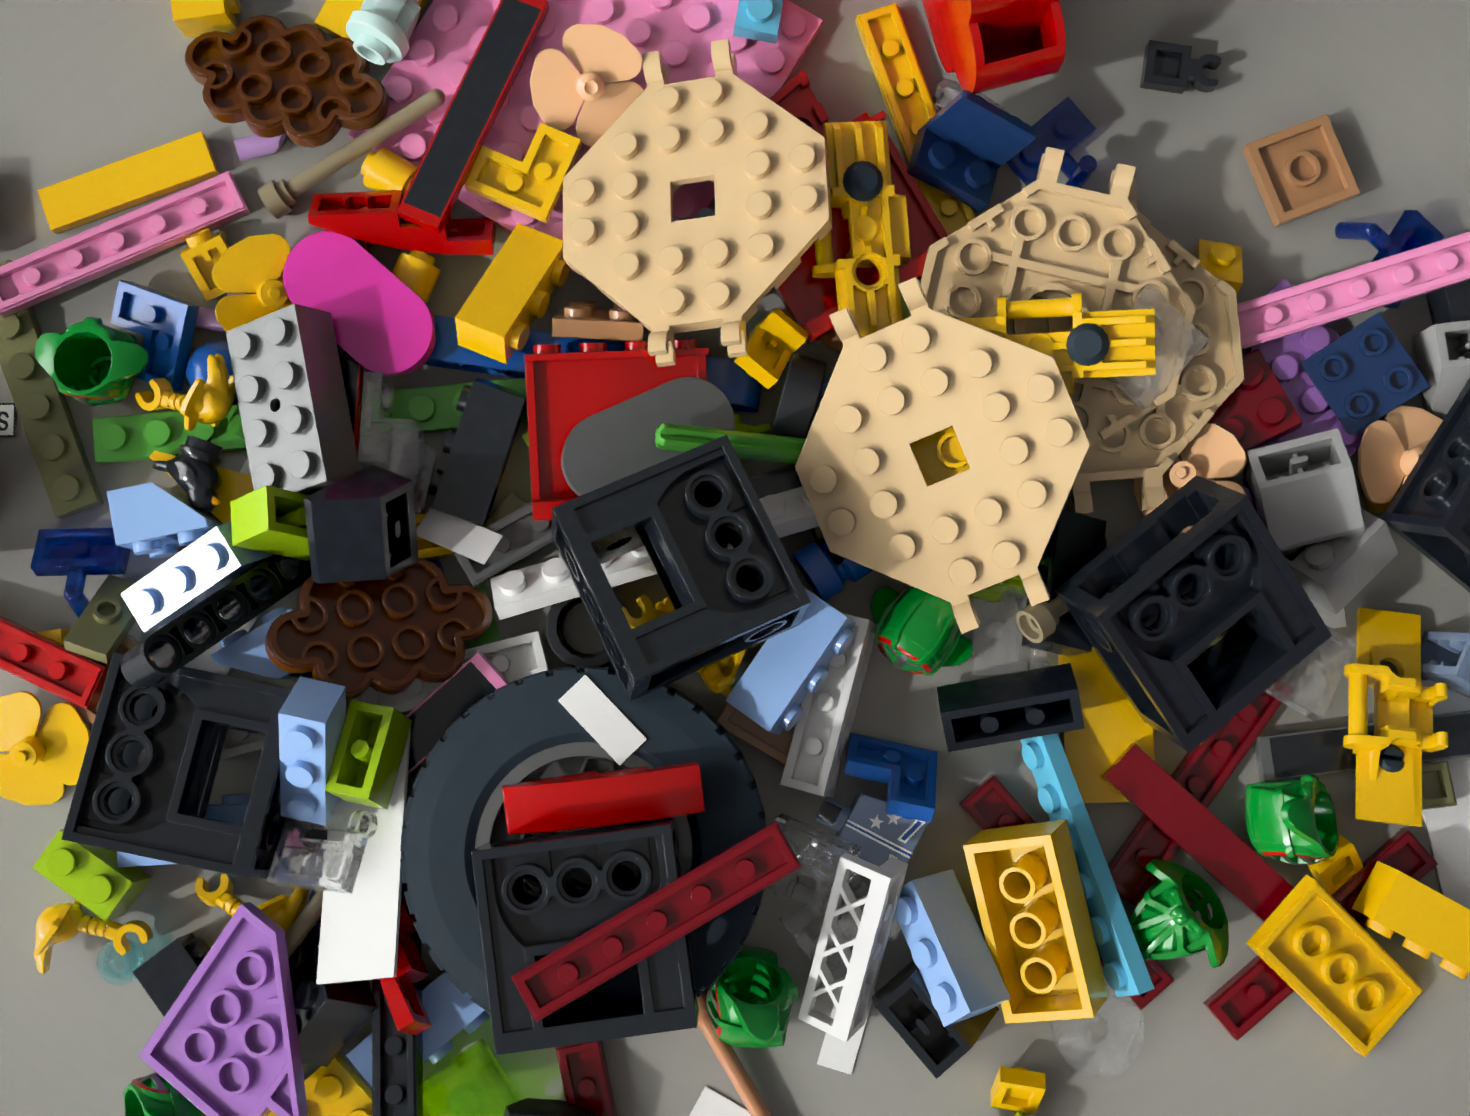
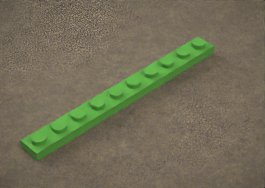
(138, 435)

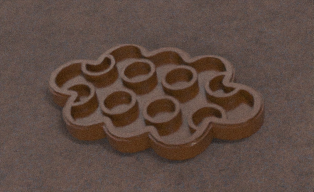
(286, 81)
(380, 630)

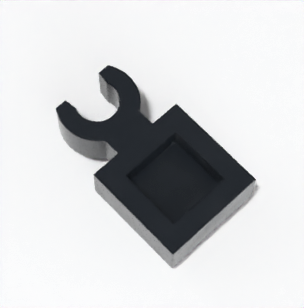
(1170, 68)

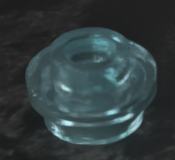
(109, 973)

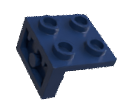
(966, 146)
(1364, 374)

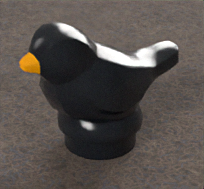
(196, 472)

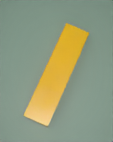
(128, 182)

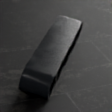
(205, 627)

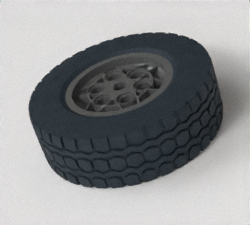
(529, 736)

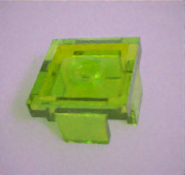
(468, 1085)

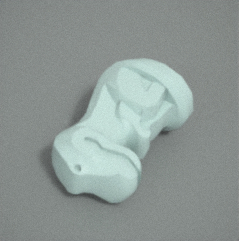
(383, 29)

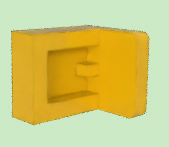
(1221, 261)
(771, 347)

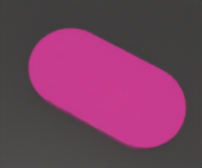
(370, 308)

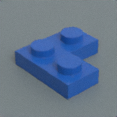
(166, 327)
(905, 768)

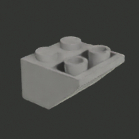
(1444, 363)
(1305, 489)
(1342, 566)

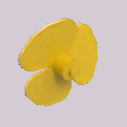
(251, 267)
(39, 760)

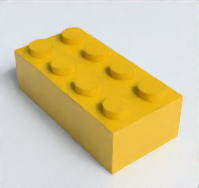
(1037, 921)

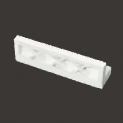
(828, 717)
(868, 950)

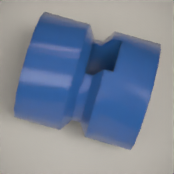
(823, 574)

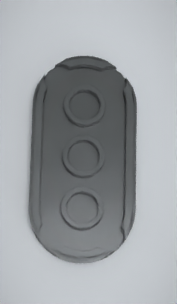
(623, 436)

